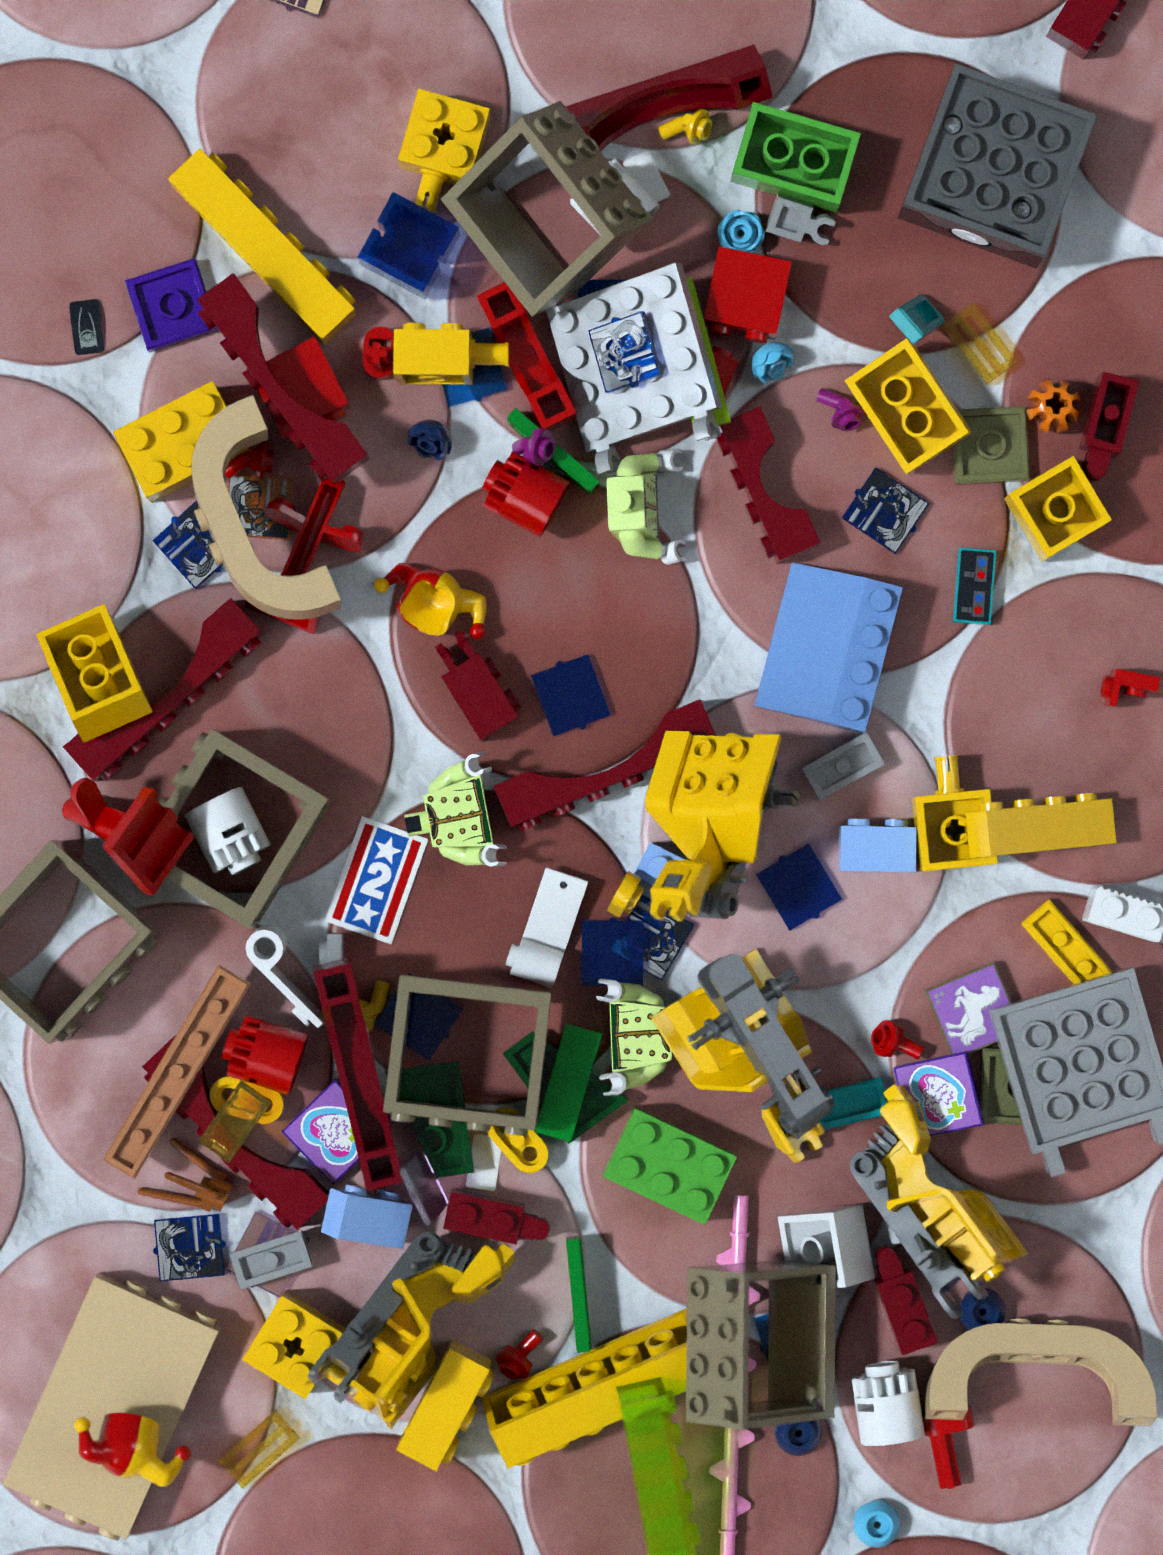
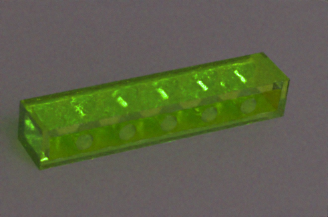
(657, 1468)

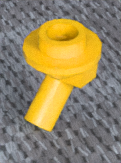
(695, 126)
(376, 1004)

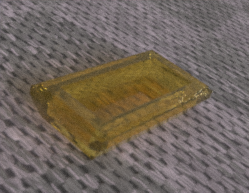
(234, 1121)

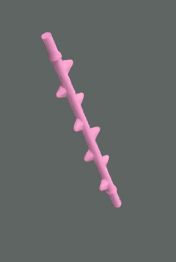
(727, 1468)

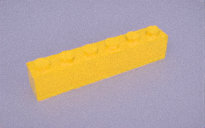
(262, 246)

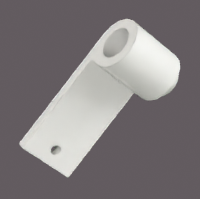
(548, 928)
(264, 951)

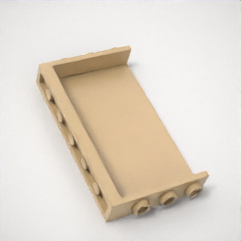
(118, 1358)

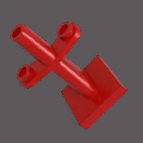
(312, 531)
(141, 841)

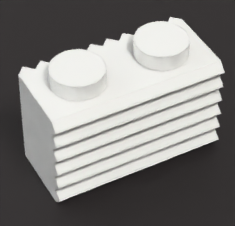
(1124, 913)

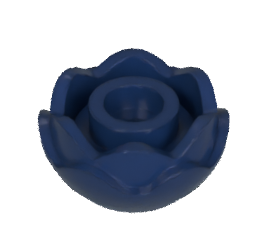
(430, 439)
(971, 1306)
(801, 1444)

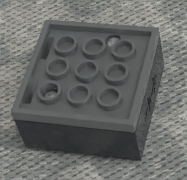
(997, 166)

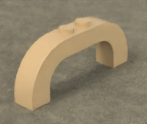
(278, 595)
(1051, 1343)

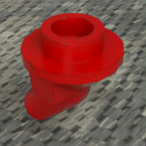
(258, 460)
(888, 1038)
(513, 1360)

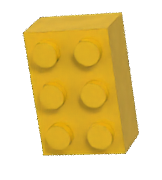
(908, 406)
(164, 440)
(93, 673)
(446, 1406)

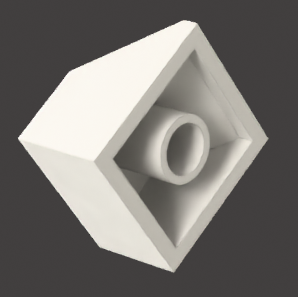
(831, 1238)

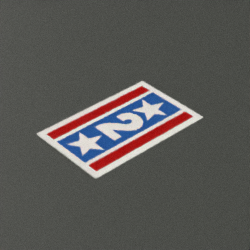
(376, 880)

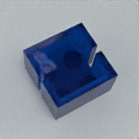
(410, 245)

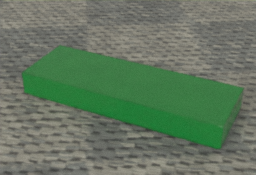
(560, 459)
(568, 1082)
(578, 1294)

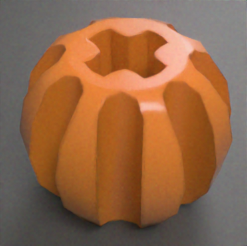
(1045, 412)

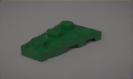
(594, 1105)
(445, 1147)

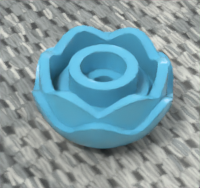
(741, 221)
(771, 361)
(864, 1523)

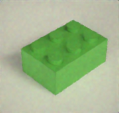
(795, 157)
(669, 1165)

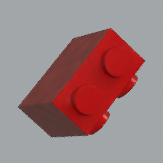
(746, 294)
(309, 381)

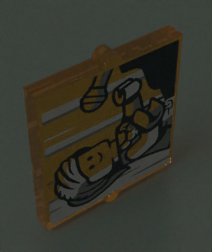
(251, 498)

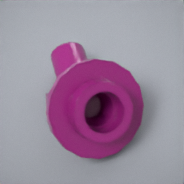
(847, 416)
(536, 448)

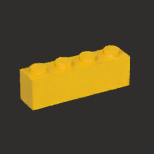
(1040, 827)

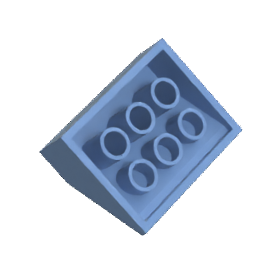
(828, 647)

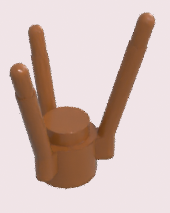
(211, 1191)

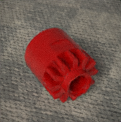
(524, 493)
(265, 1054)

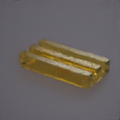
(998, 369)
(235, 1470)

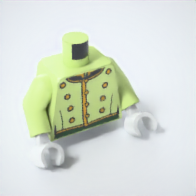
(634, 506)
(458, 815)
(636, 1043)

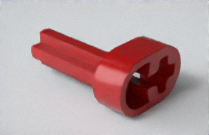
(378, 359)
(943, 1448)

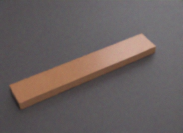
(176, 1071)

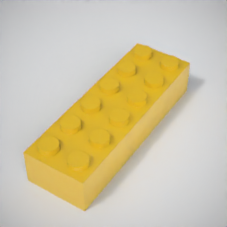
(581, 1392)

